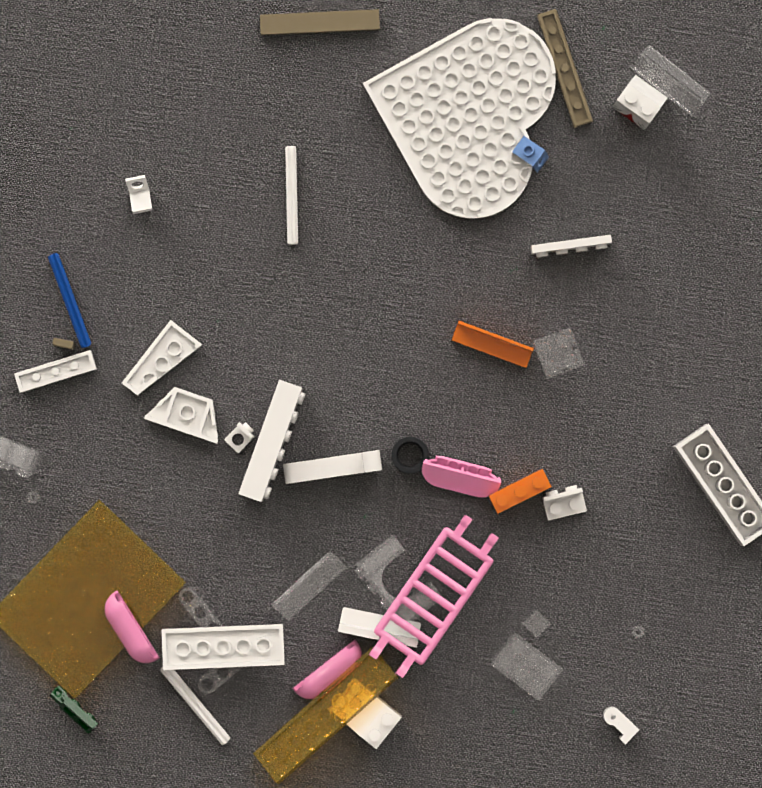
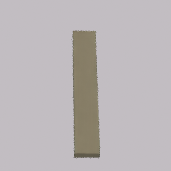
(319, 22)
(565, 68)

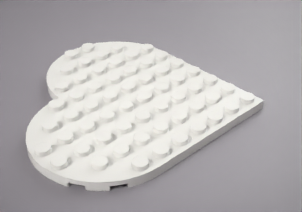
(464, 112)

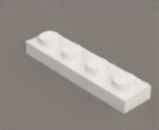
(562, 247)
(55, 371)

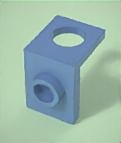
(531, 153)

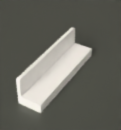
(363, 624)

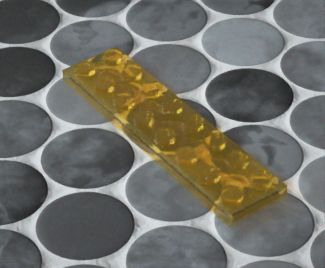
(325, 716)

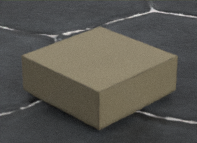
(64, 343)

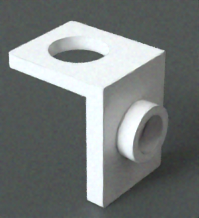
(139, 195)
(243, 429)

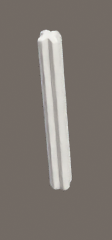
(291, 195)
(196, 705)

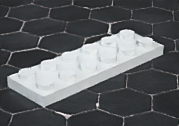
(223, 646)

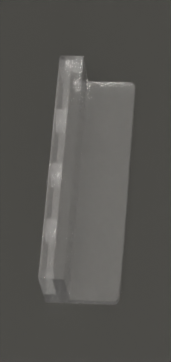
(670, 80)
(309, 585)

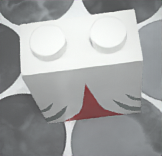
(639, 102)

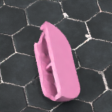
(460, 476)
(129, 630)
(329, 671)

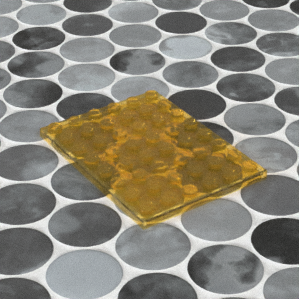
(61, 602)

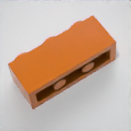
(520, 491)

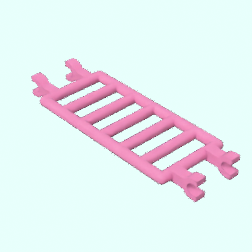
(414, 582)

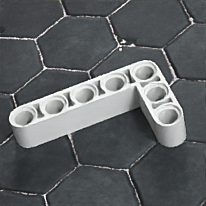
(332, 467)

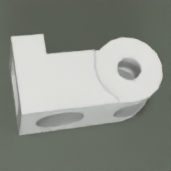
(621, 722)

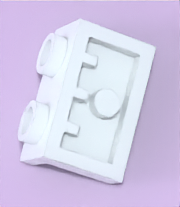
(564, 503)

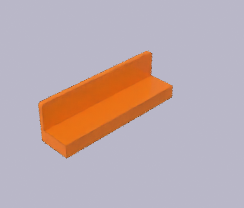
(492, 344)

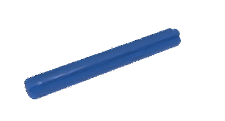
(69, 300)

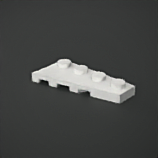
(163, 355)

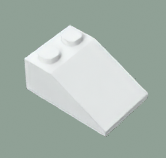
(375, 722)

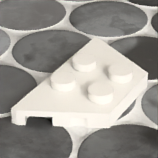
(187, 414)

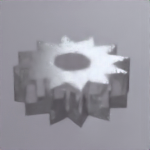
(29, 496)
(641, 634)

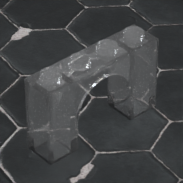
(372, 569)

